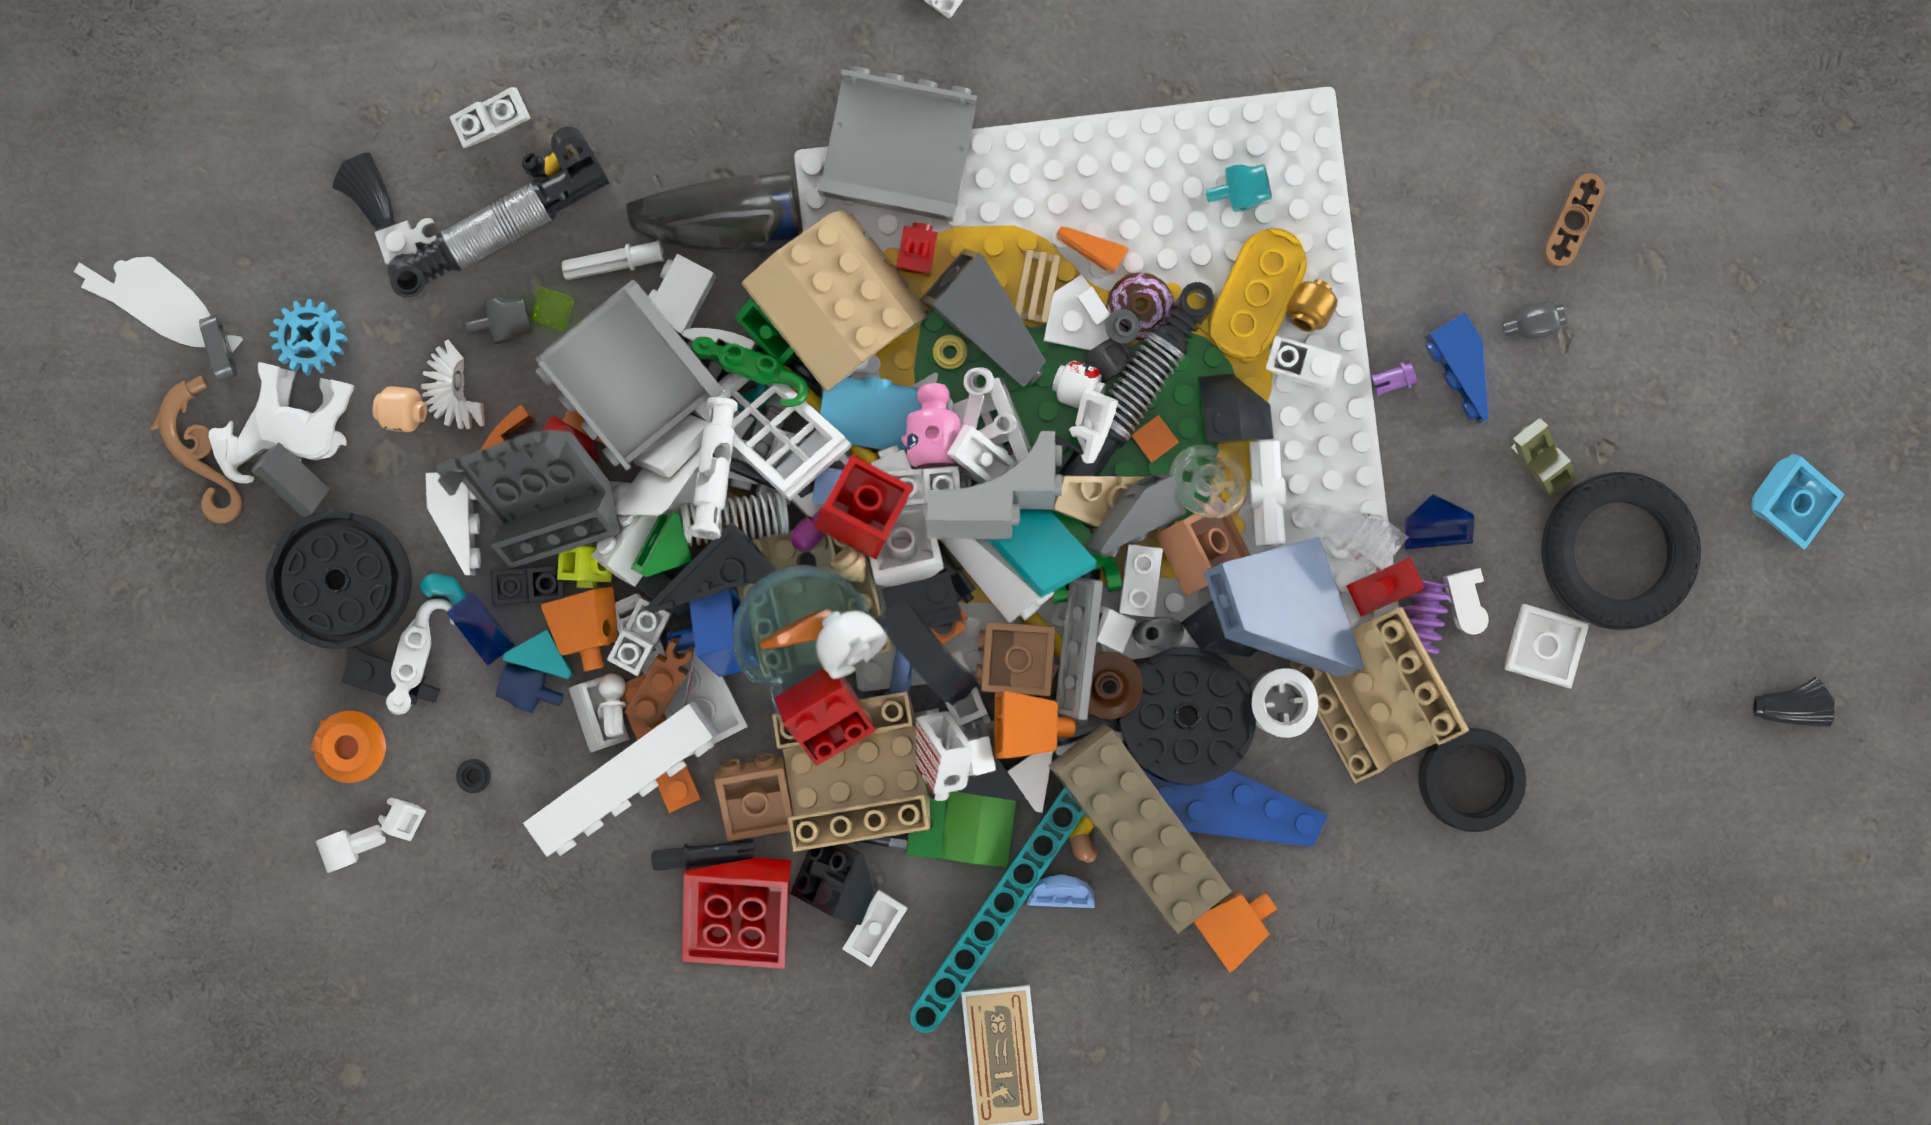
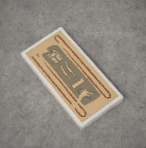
(1002, 1056)

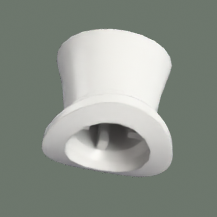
(1284, 702)

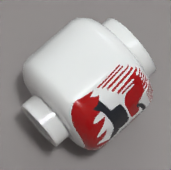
(1074, 379)

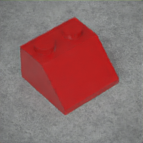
(863, 507)

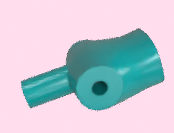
(1244, 187)

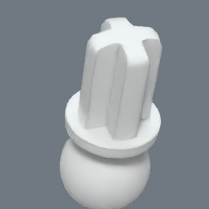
(612, 689)

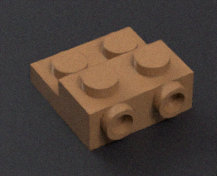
(1016, 659)
(753, 797)

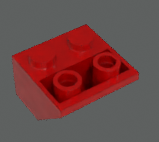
(823, 715)

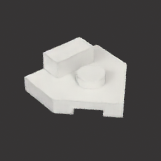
(1077, 316)

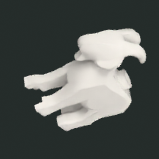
(273, 421)

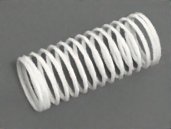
(781, 509)

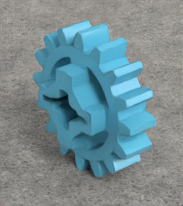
(319, 327)

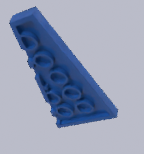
(1242, 810)

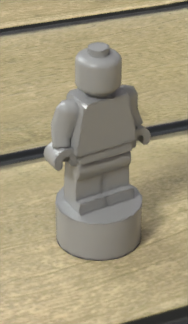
(773, 409)

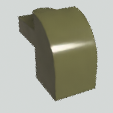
(1542, 458)

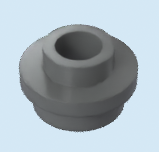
(1113, 330)

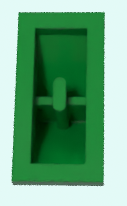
(664, 546)

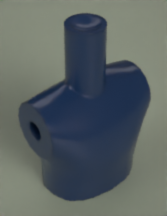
(525, 687)

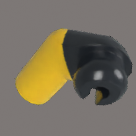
(541, 165)

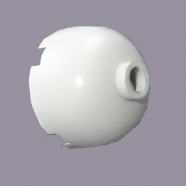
(848, 640)

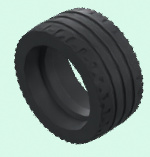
(1509, 800)

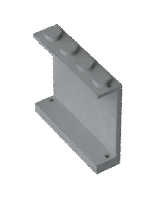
(898, 144)

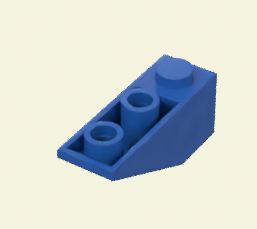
(1462, 356)

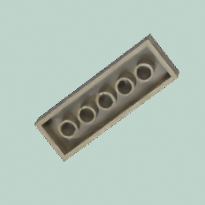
(1140, 828)

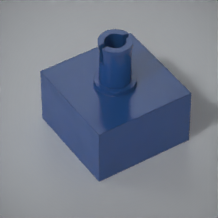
(712, 632)

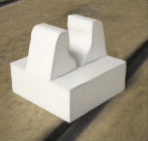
(402, 819)

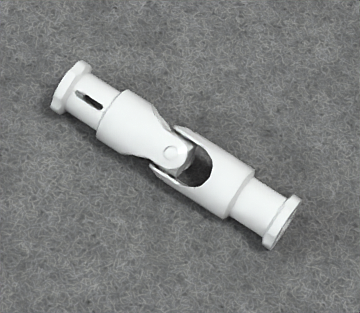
(713, 472)

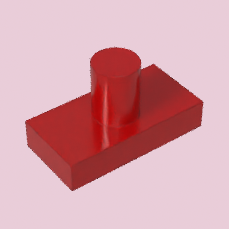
(1385, 586)

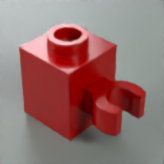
(917, 249)

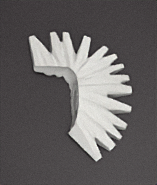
(449, 389)

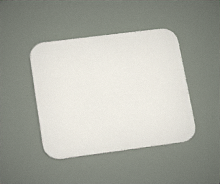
(654, 493)

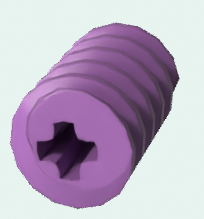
(1425, 613)

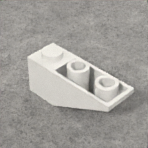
(456, 521)

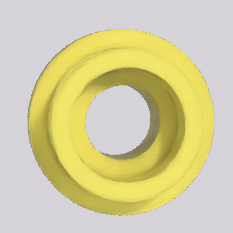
(957, 343)

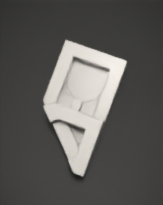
(1093, 423)

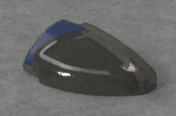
(722, 214)

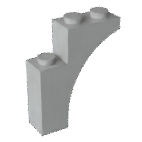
(995, 506)

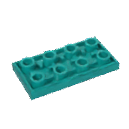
(1044, 552)

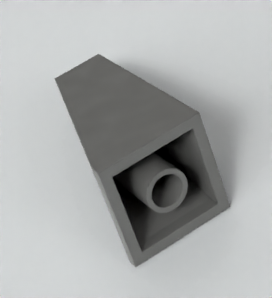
(980, 312)

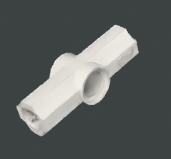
(1267, 493)

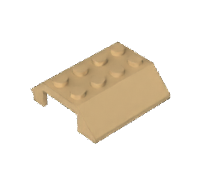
(834, 297)

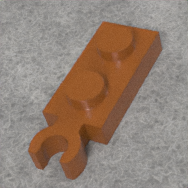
(659, 685)

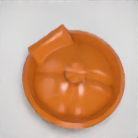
(349, 746)

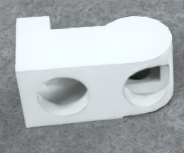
(1464, 602)

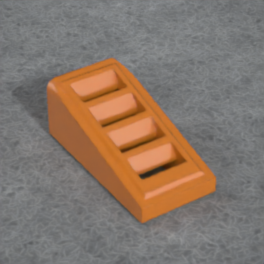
(1097, 250)
(800, 631)

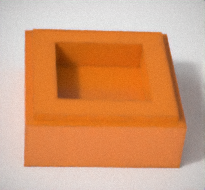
(1154, 439)

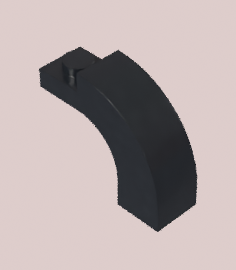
(926, 652)

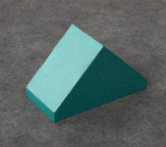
(542, 655)

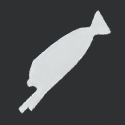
(154, 298)

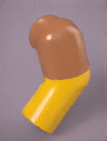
(1081, 841)

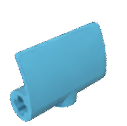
(870, 411)

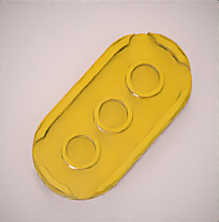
(1257, 293)

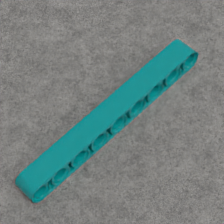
(998, 918)

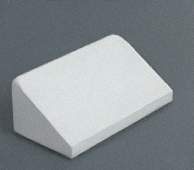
(586, 702)

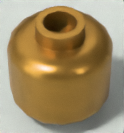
(1312, 305)

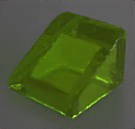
(552, 308)

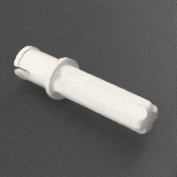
(613, 260)

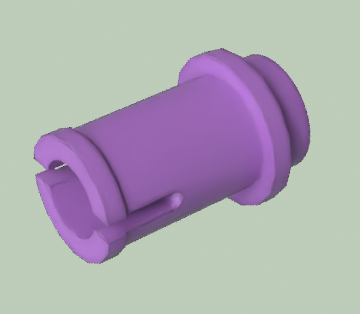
(1394, 379)

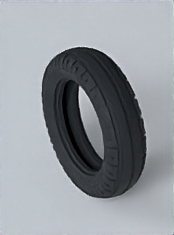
(1681, 540)

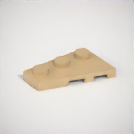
(1091, 497)

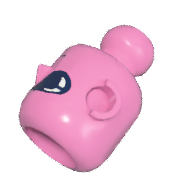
(931, 429)

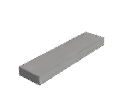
(1078, 648)

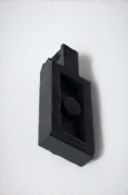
(375, 676)

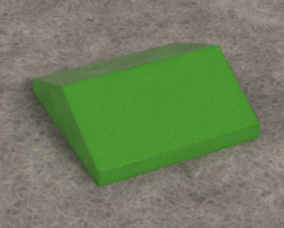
(978, 829)

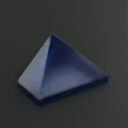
(1438, 524)
(480, 628)

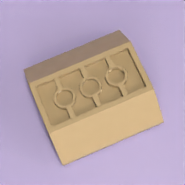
(1388, 705)
(863, 789)

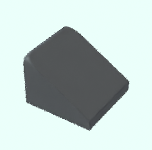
(1110, 358)

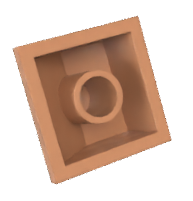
(1198, 546)

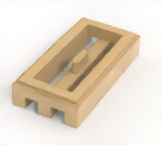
(1042, 257)

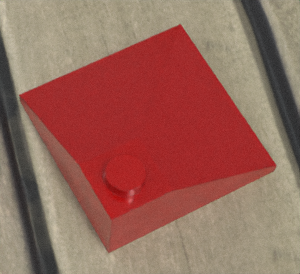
(737, 913)

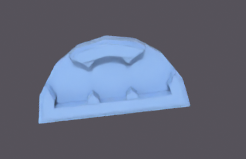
(1061, 892)

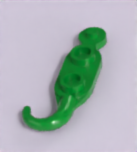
(752, 366)

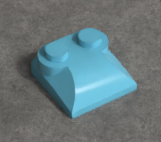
(1796, 499)

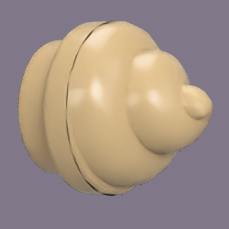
(850, 564)

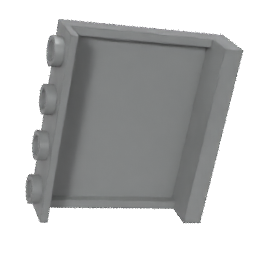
(626, 374)

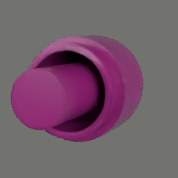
(805, 536)

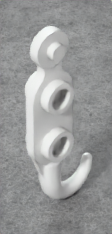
(412, 656)

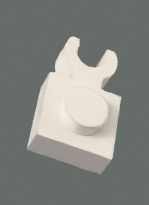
(402, 239)

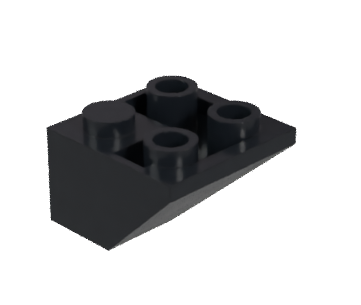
(835, 882)

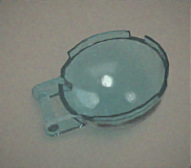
(777, 602)

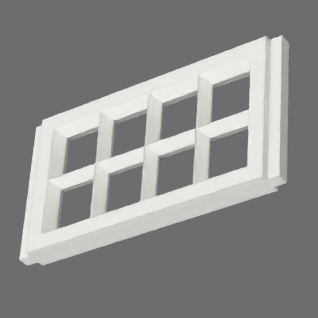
(813, 465)

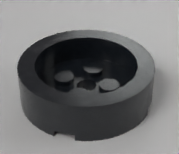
(374, 586)

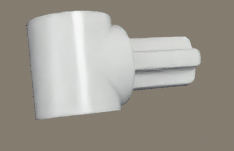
(343, 848)

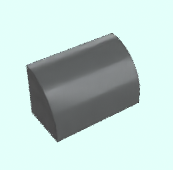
(290, 480)

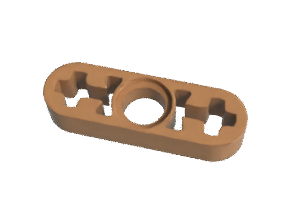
(1574, 194)

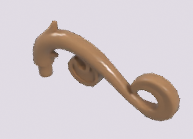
(190, 458)

